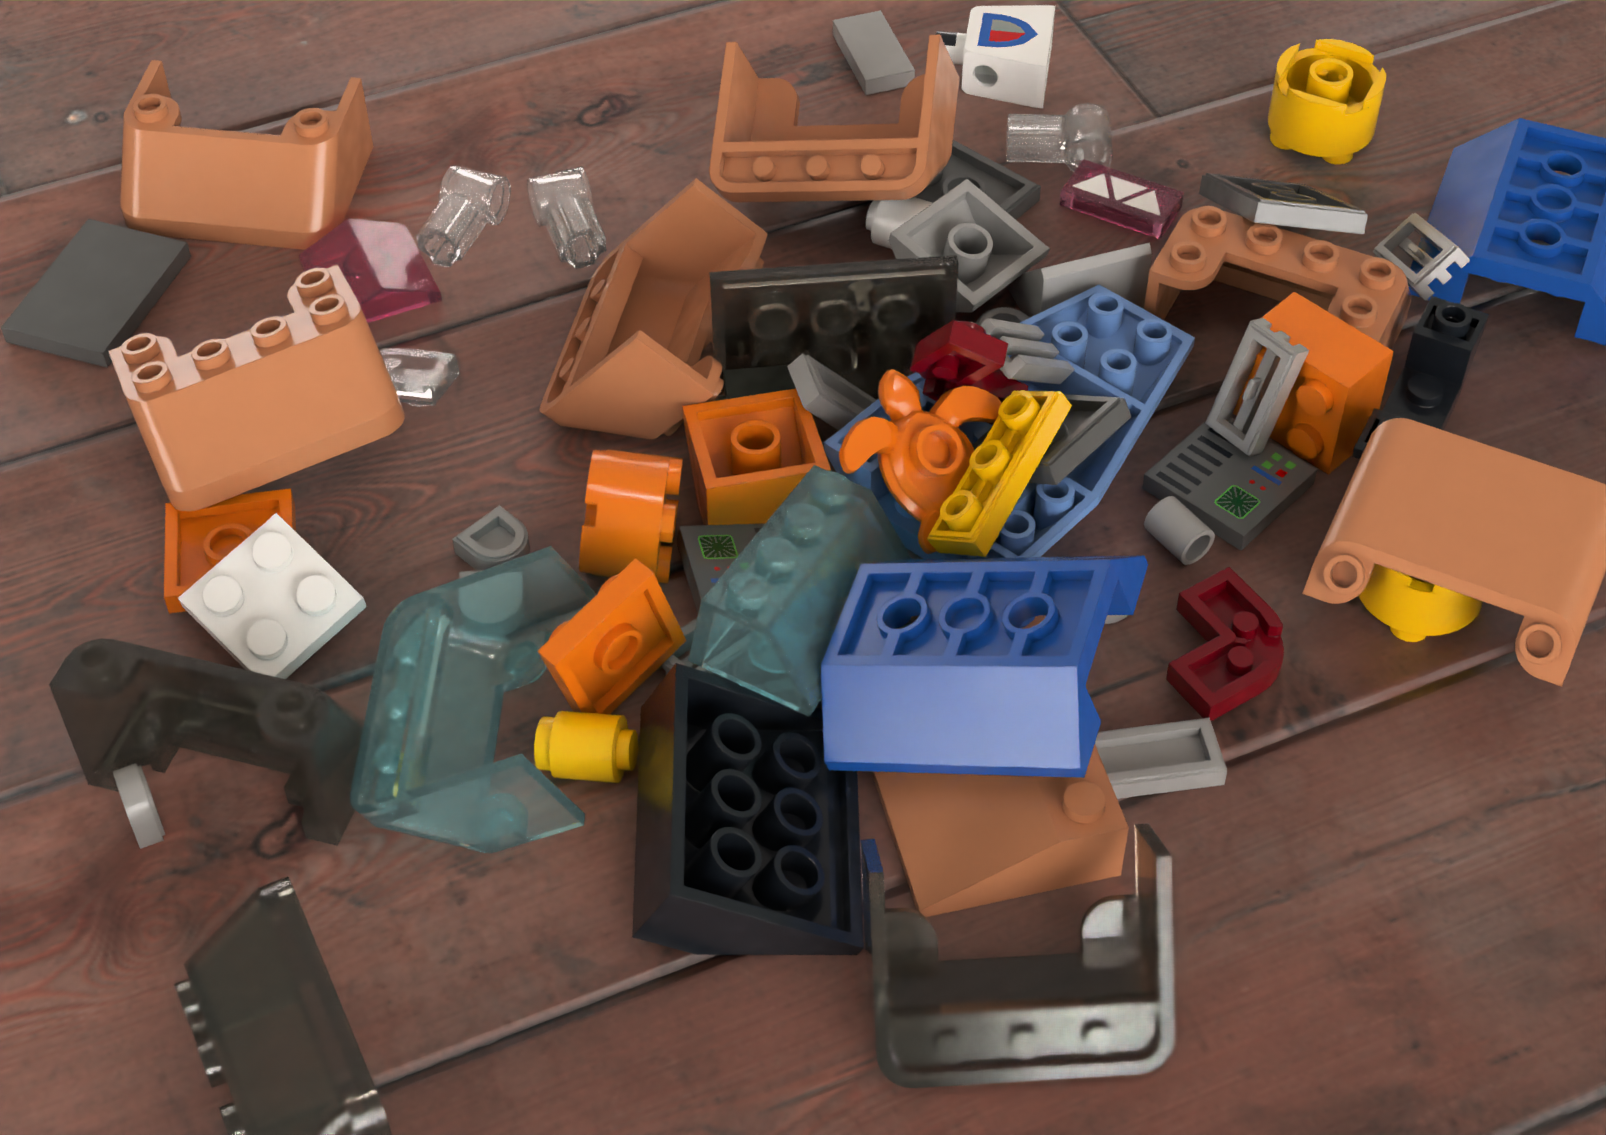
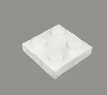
(272, 601)

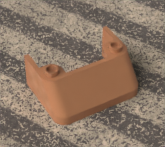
(240, 183)

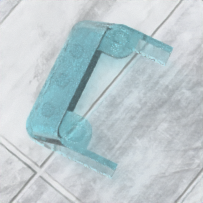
(439, 703)

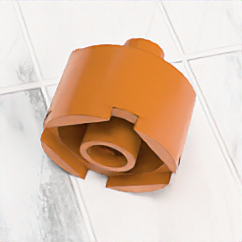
(629, 512)

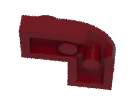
(963, 357)
(1241, 645)

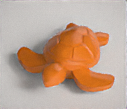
(919, 450)

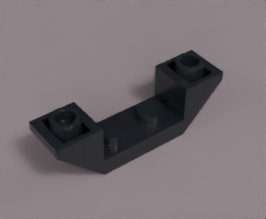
(1433, 369)

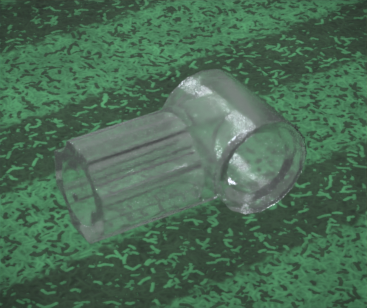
(1065, 139)
(465, 206)
(566, 208)

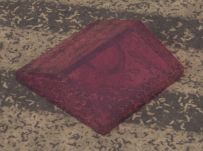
(378, 265)

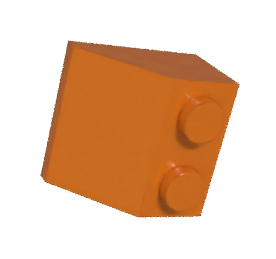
(750, 454)

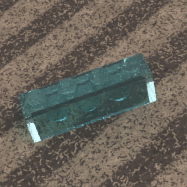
(787, 588)

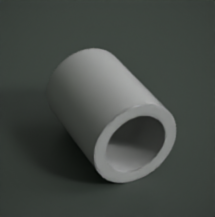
(1179, 530)

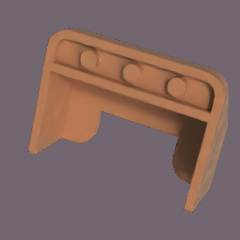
(769, 158)
(1274, 264)
(647, 321)
(262, 398)

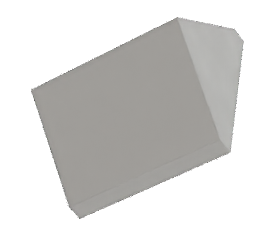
(986, 239)
(1118, 271)

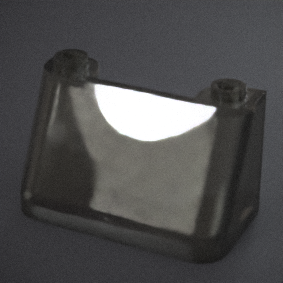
(145, 703)

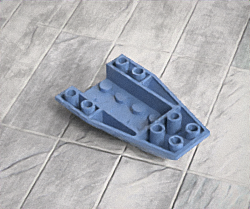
(1114, 354)

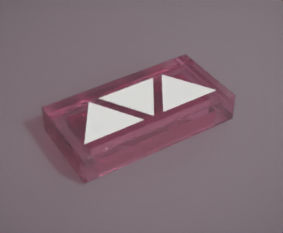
(1121, 198)

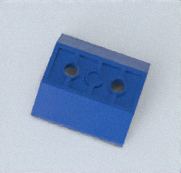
(1505, 194)
(964, 679)

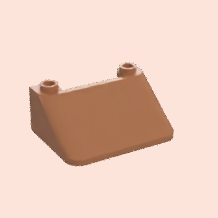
(1476, 527)

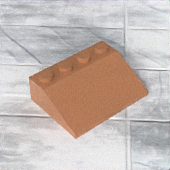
(1001, 835)

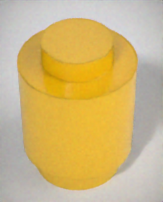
(585, 746)

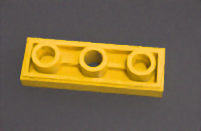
(998, 472)

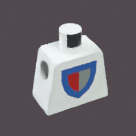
(1005, 52)

